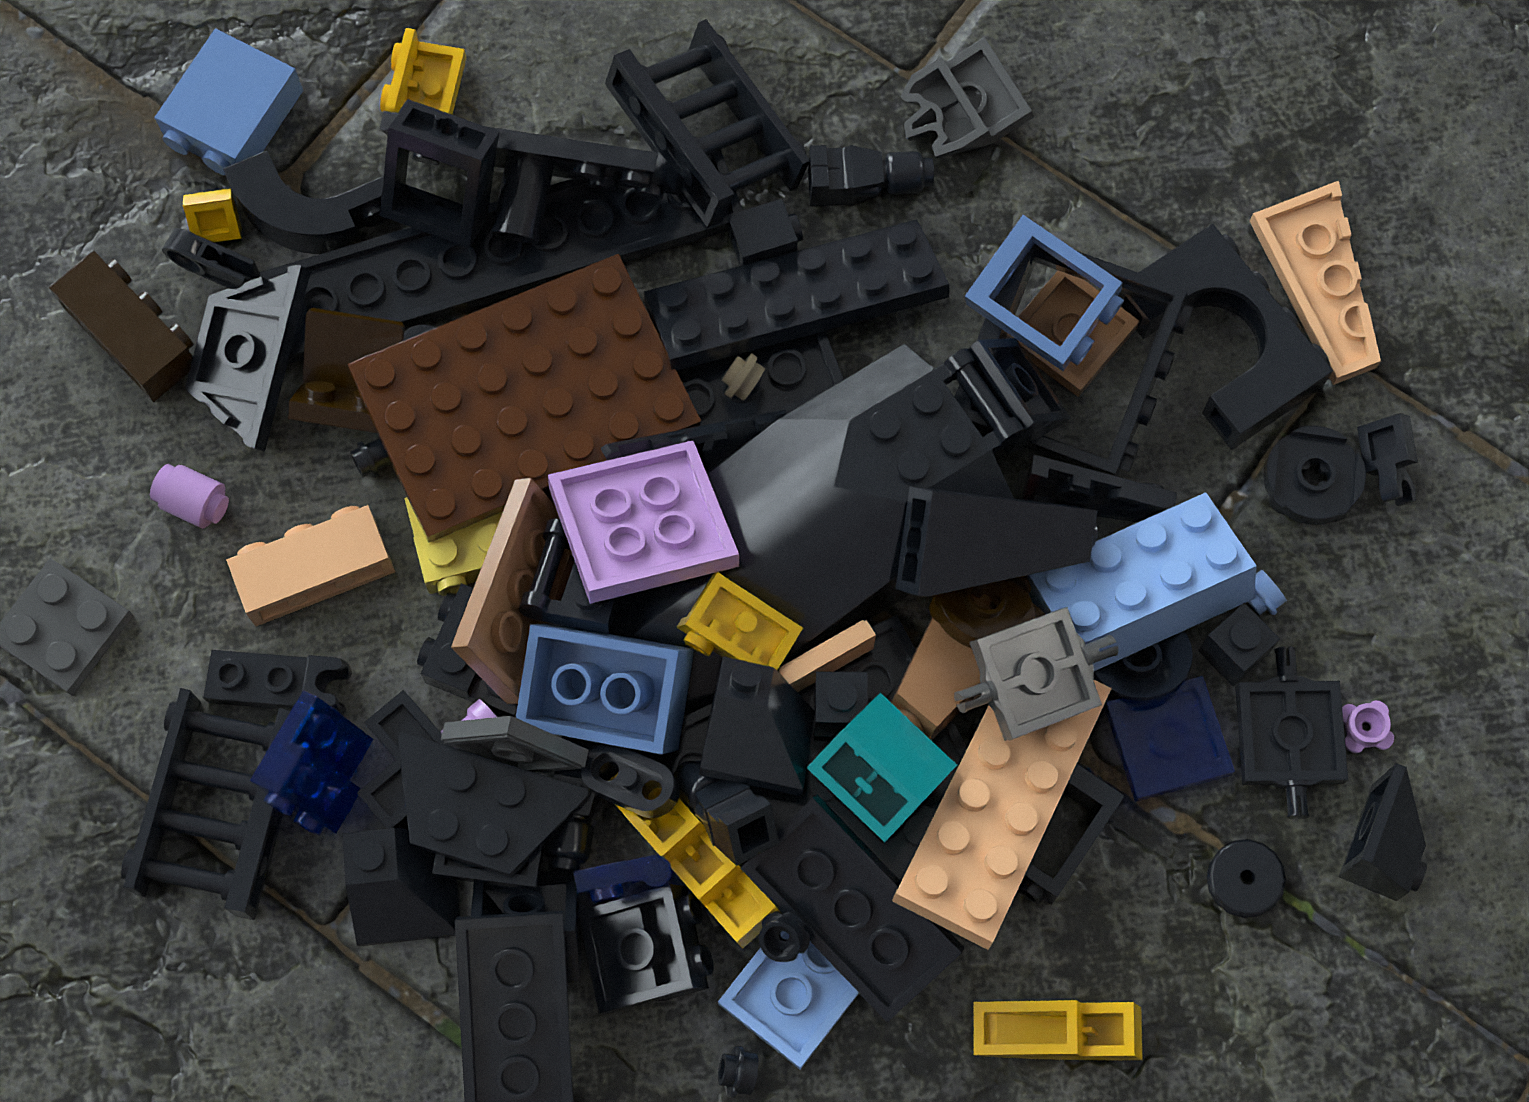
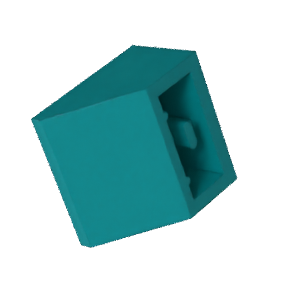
(881, 766)

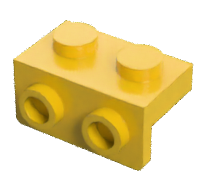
(423, 74)

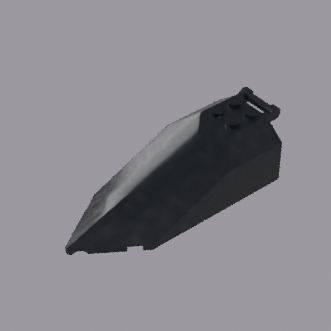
(826, 501)

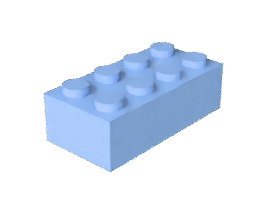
(1152, 579)

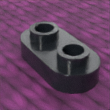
(634, 780)

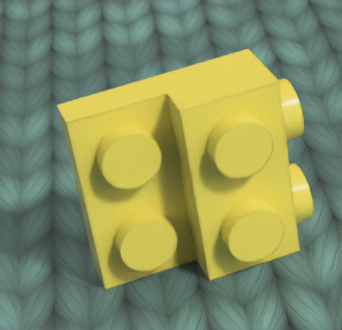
(454, 557)

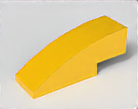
(1058, 1030)

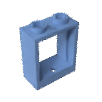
(1005, 262)

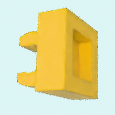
(213, 215)

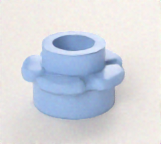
(1267, 595)

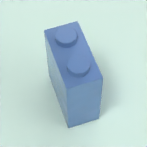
(228, 102)

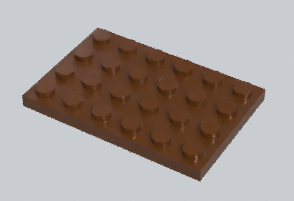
(520, 394)

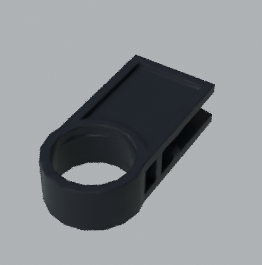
(209, 259)

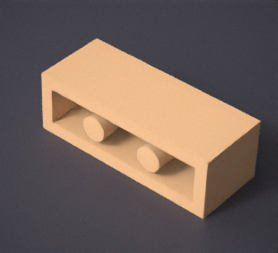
(310, 564)

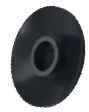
(1167, 670)

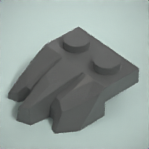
(964, 101)

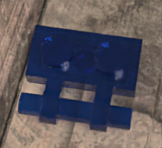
(608, 880)

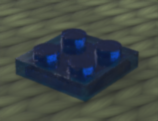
(1169, 740)

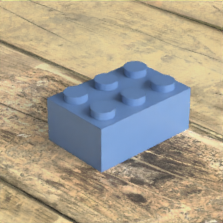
(605, 687)

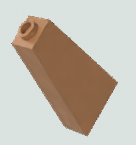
(935, 674)

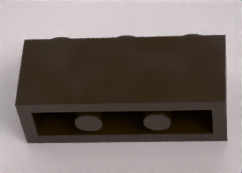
(125, 324)

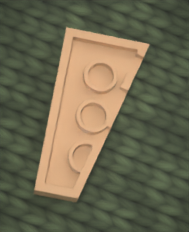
(1316, 266)

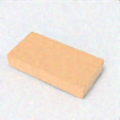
(829, 655)

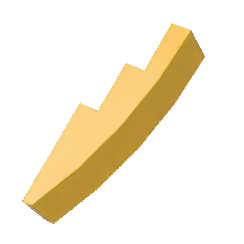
(705, 869)

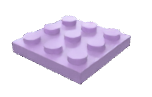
(642, 521)

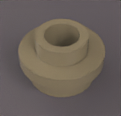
(742, 376)

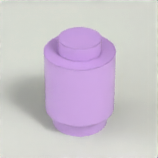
(189, 495)

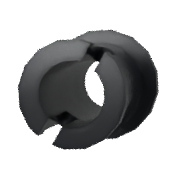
(370, 458)

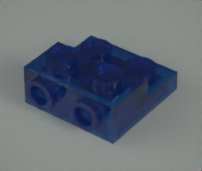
(313, 765)

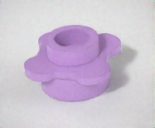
(1377, 717)

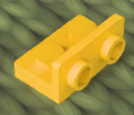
(738, 625)

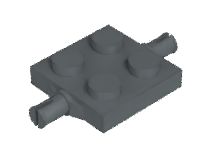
(1036, 673)

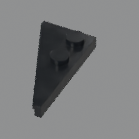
(713, 441)

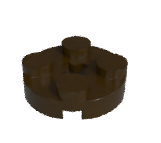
(967, 621)

